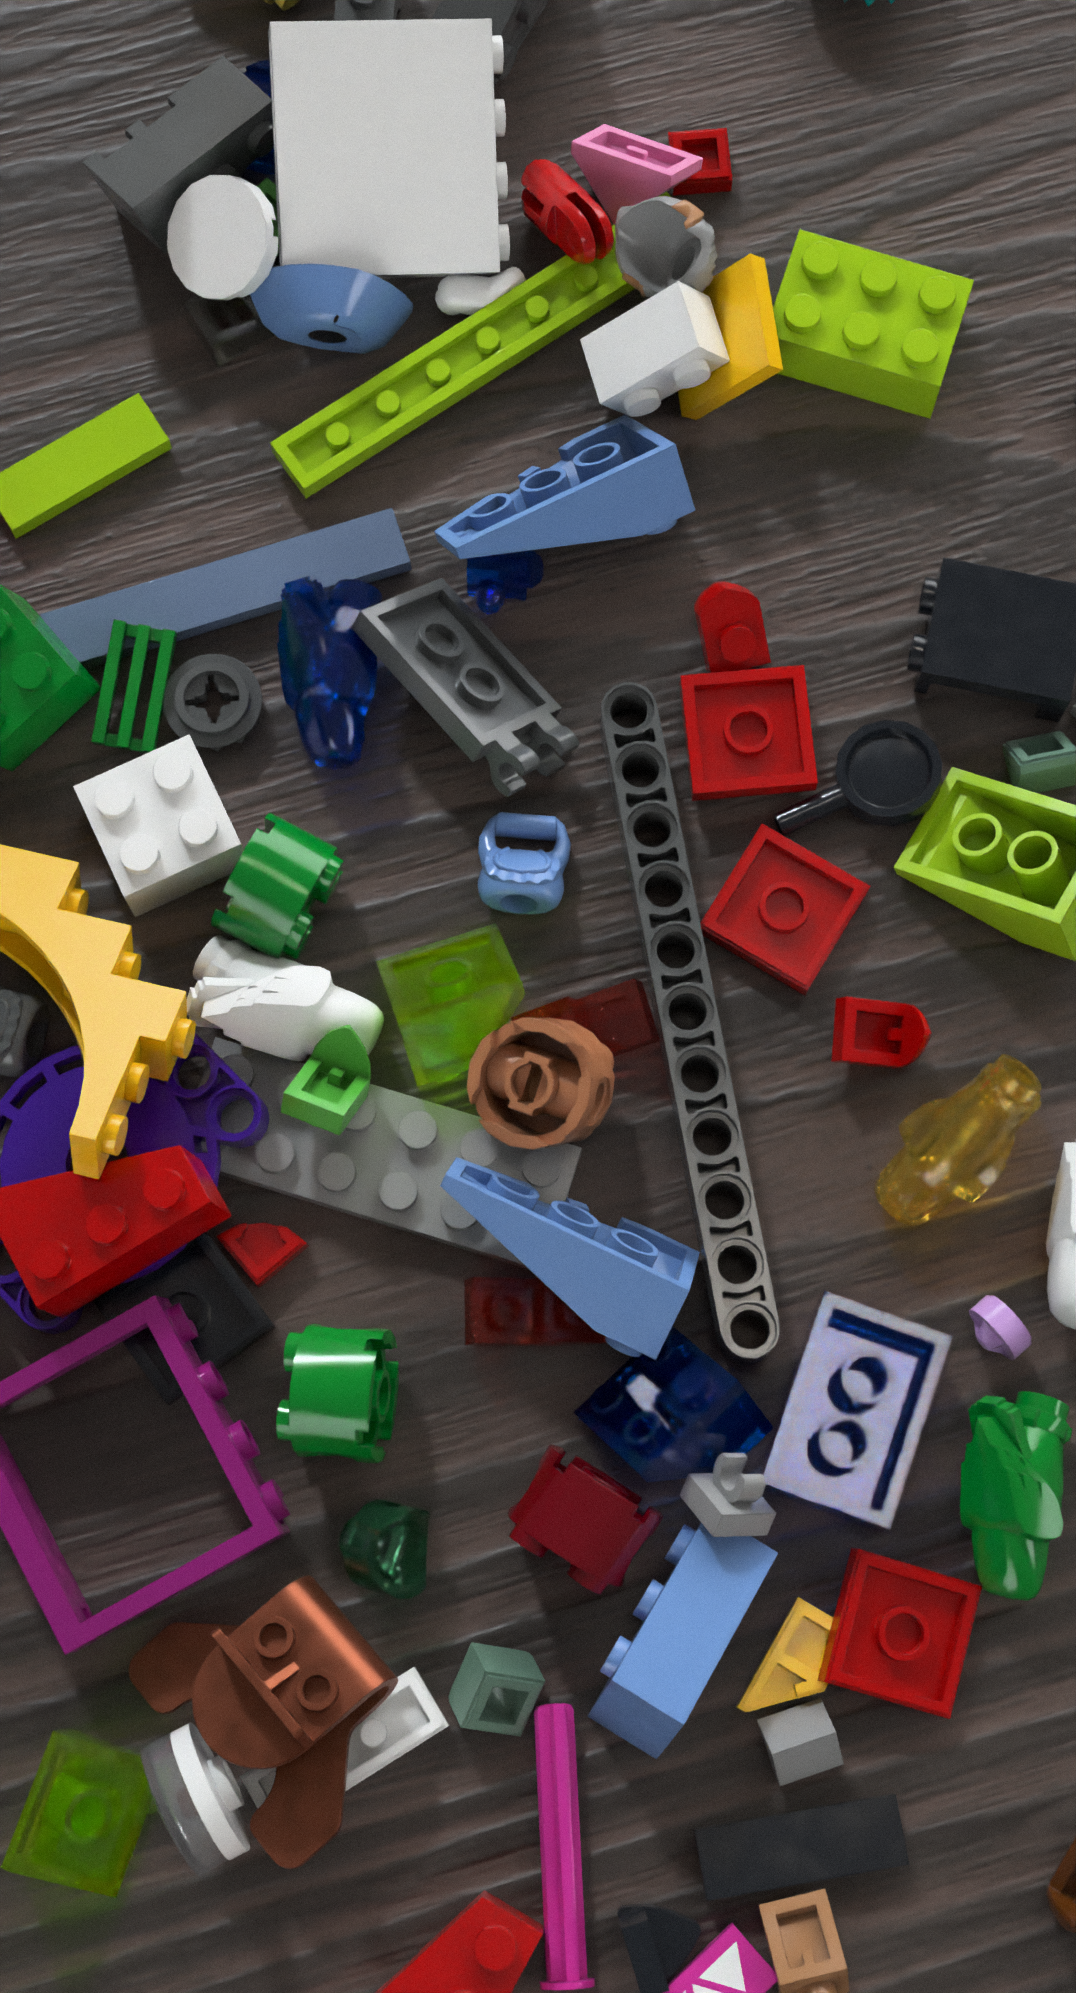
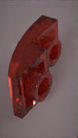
(521, 1315)

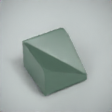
(495, 1689)

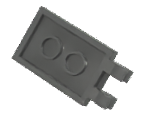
(468, 682)

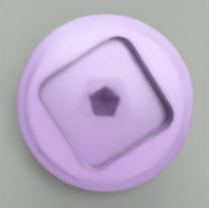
(999, 1328)

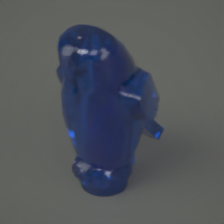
(327, 667)

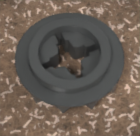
(191, 686)

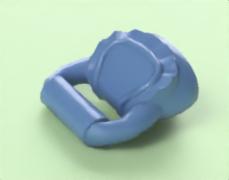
(519, 878)

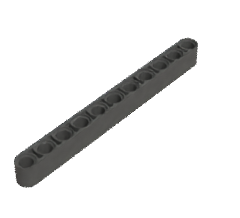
(681, 1048)

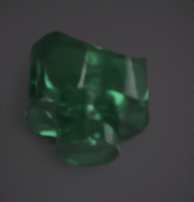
(387, 1548)

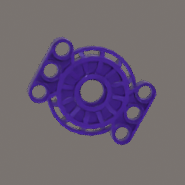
(166, 1117)

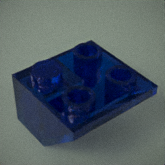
(673, 1412)

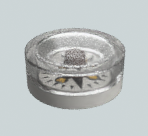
(196, 1798)

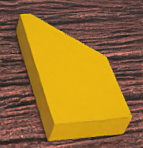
(791, 1661)

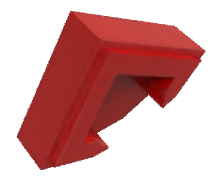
(262, 1248)

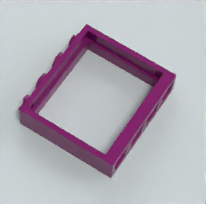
(231, 1442)

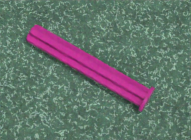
(560, 1849)

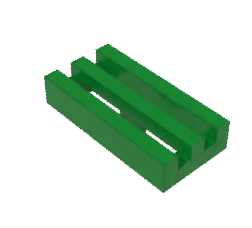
(143, 635)

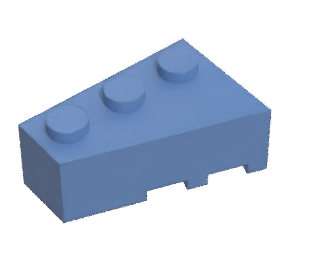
(680, 1636)

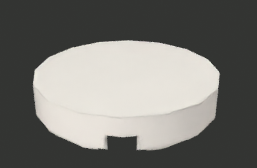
(222, 237)

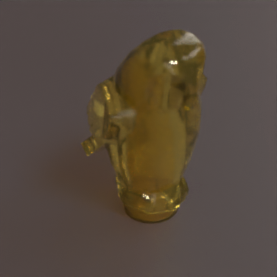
(958, 1143)

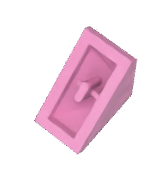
(629, 167)

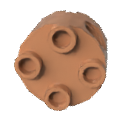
(541, 1082)

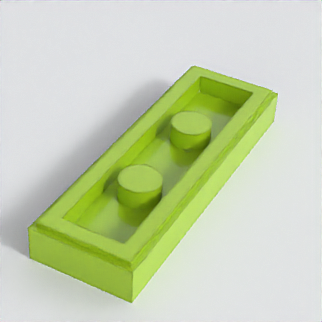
(80, 464)

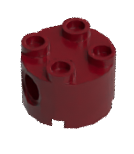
(582, 1519)

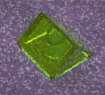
(81, 1814)

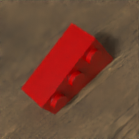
(88, 1234)
(474, 1953)

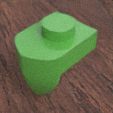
(330, 1082)

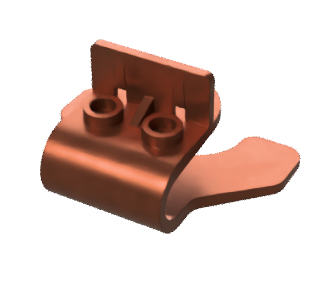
(275, 1696)

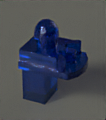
(502, 577)

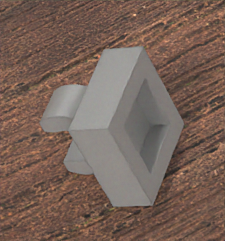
(728, 1499)

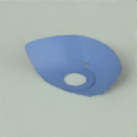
(310, 296)

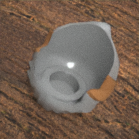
(664, 244)

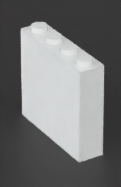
(389, 145)

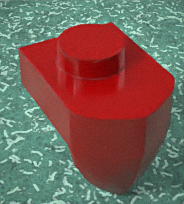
(730, 628)
(878, 1033)

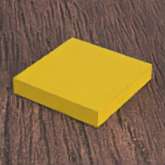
(749, 332)

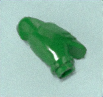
(1014, 1489)

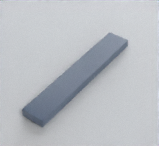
(234, 586)

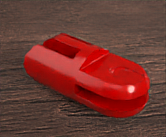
(565, 212)

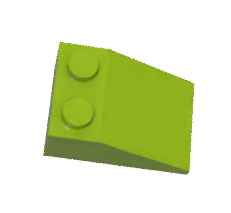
(1000, 859)

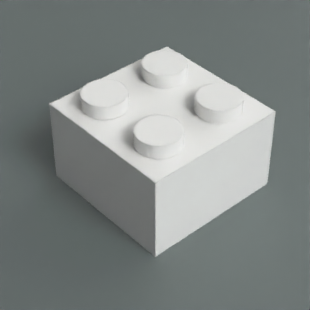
(161, 825)

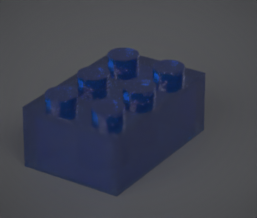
(854, 1412)

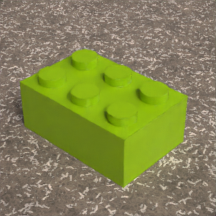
(868, 322)

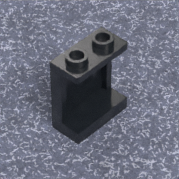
(998, 635)

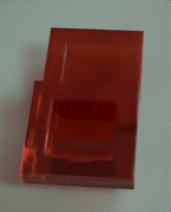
(615, 1015)

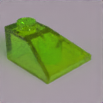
(450, 999)

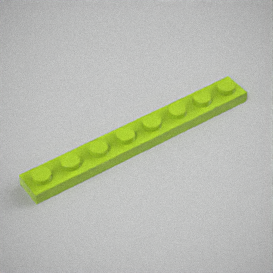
(447, 369)

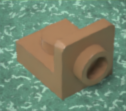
(805, 1944)

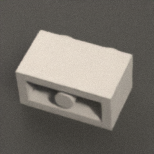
(655, 350)

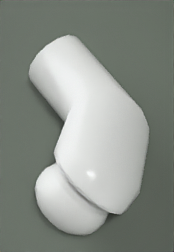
(472, 292)

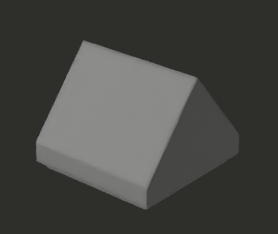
(800, 1741)

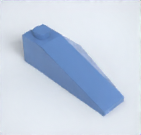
(604, 488)
(616, 1279)

